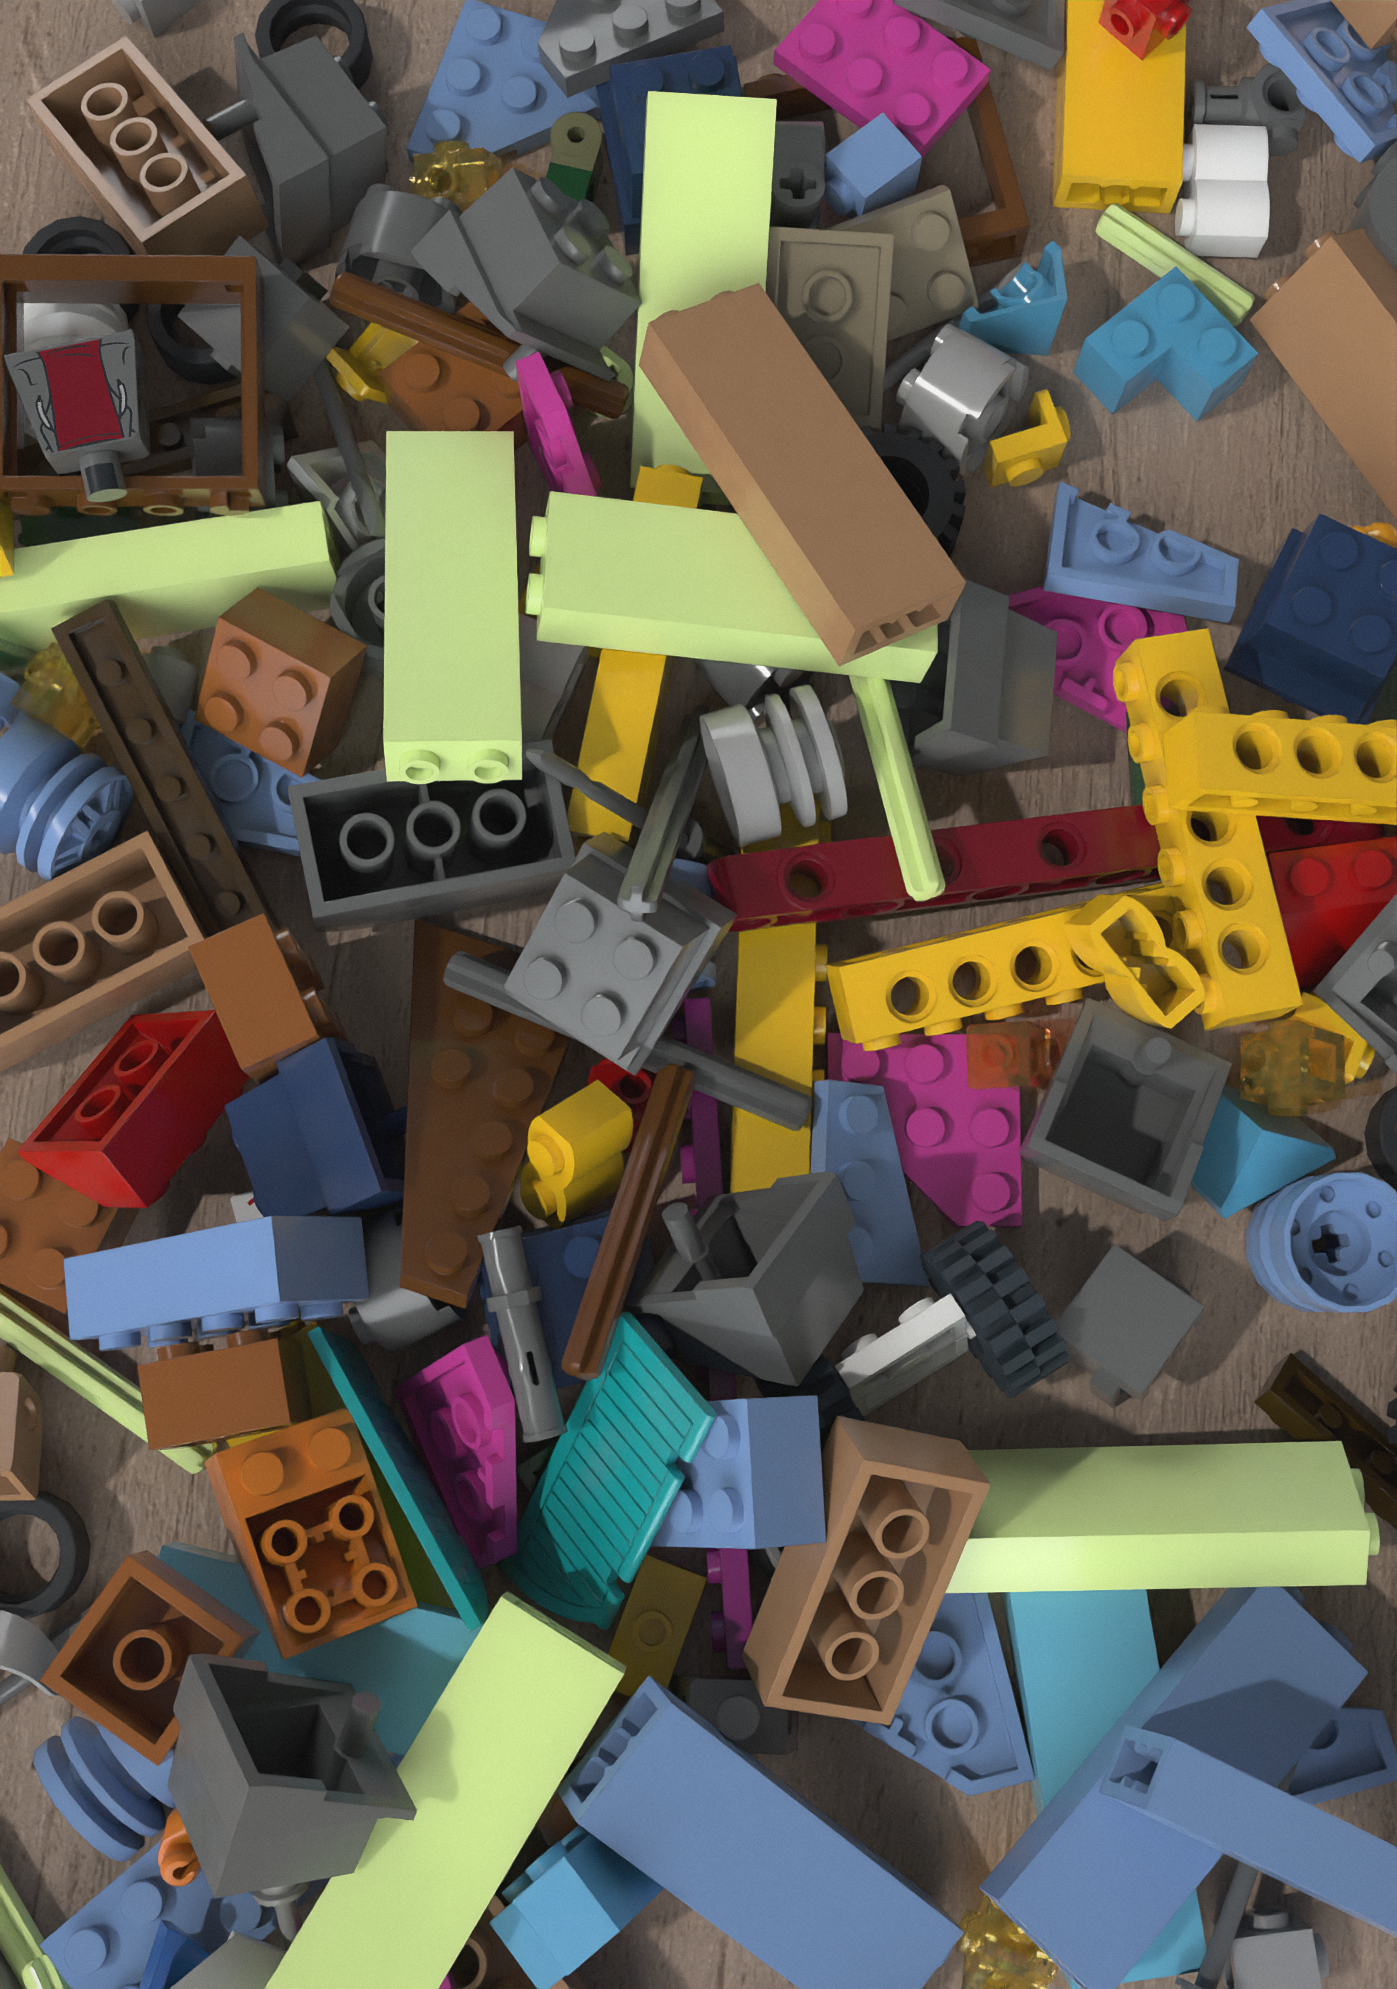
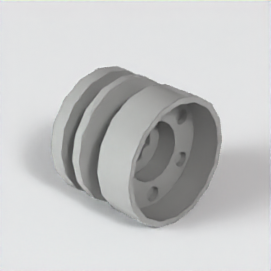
(774, 765)

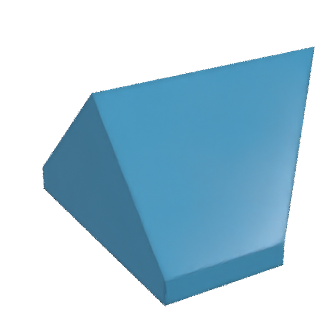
(1026, 308)
(1253, 1154)

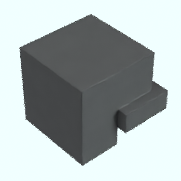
(296, 325)
(1126, 1325)

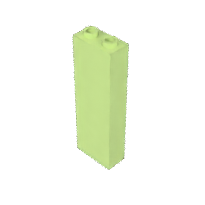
(698, 237)
(172, 573)
(681, 588)
(451, 608)
(1168, 1519)
(478, 1790)

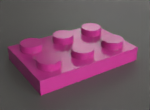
(882, 60)

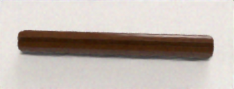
(464, 339)
(628, 1223)

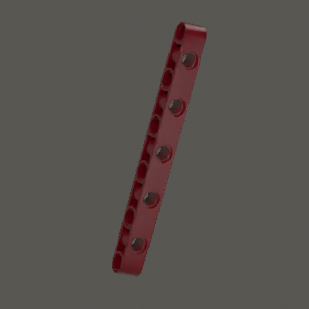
(976, 864)

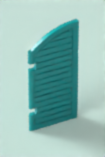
(404, 1475)
(609, 1481)

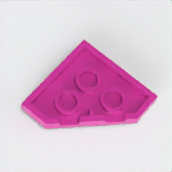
(552, 430)
(1089, 643)
(949, 1138)
(466, 1437)

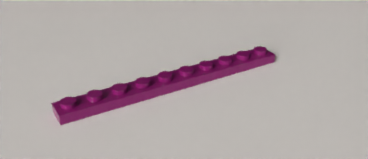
(703, 1167)

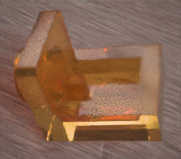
(1011, 1056)

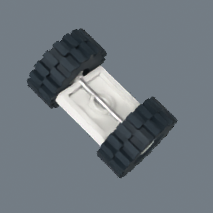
(981, 1308)

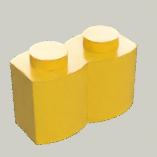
(1139, 971)
(575, 1155)

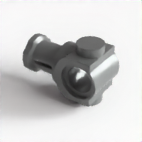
(1251, 105)

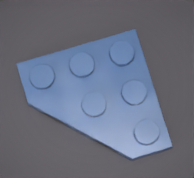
(1333, 72)
(494, 87)
(960, 1703)

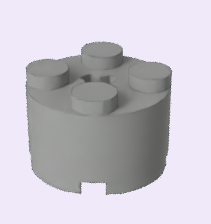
(961, 396)

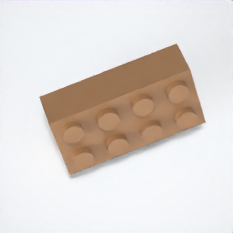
(146, 157)
(91, 946)
(856, 1610)

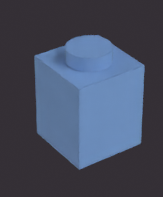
(870, 169)

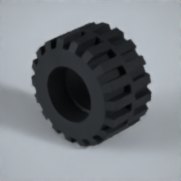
(924, 479)

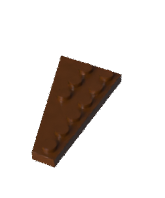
(470, 1104)

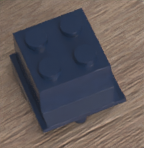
(624, 115)
(1323, 622)
(322, 1135)
(561, 1266)

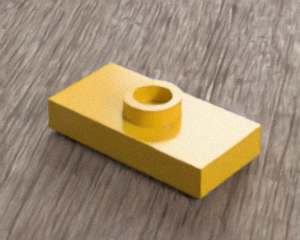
(655, 1622)

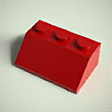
(1331, 899)
(139, 1109)

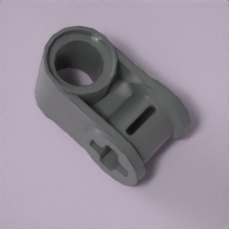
(797, 174)

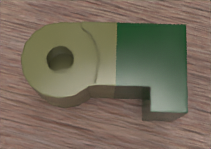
(576, 155)

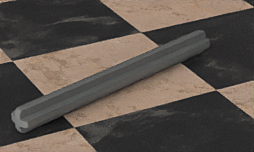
(665, 821)
(712, 1075)

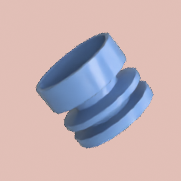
(55, 802)
(1361, 1243)
(104, 1787)

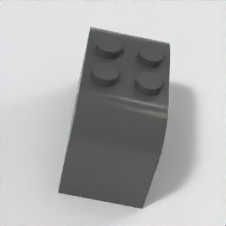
(423, 850)

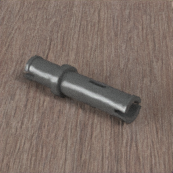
(521, 1333)

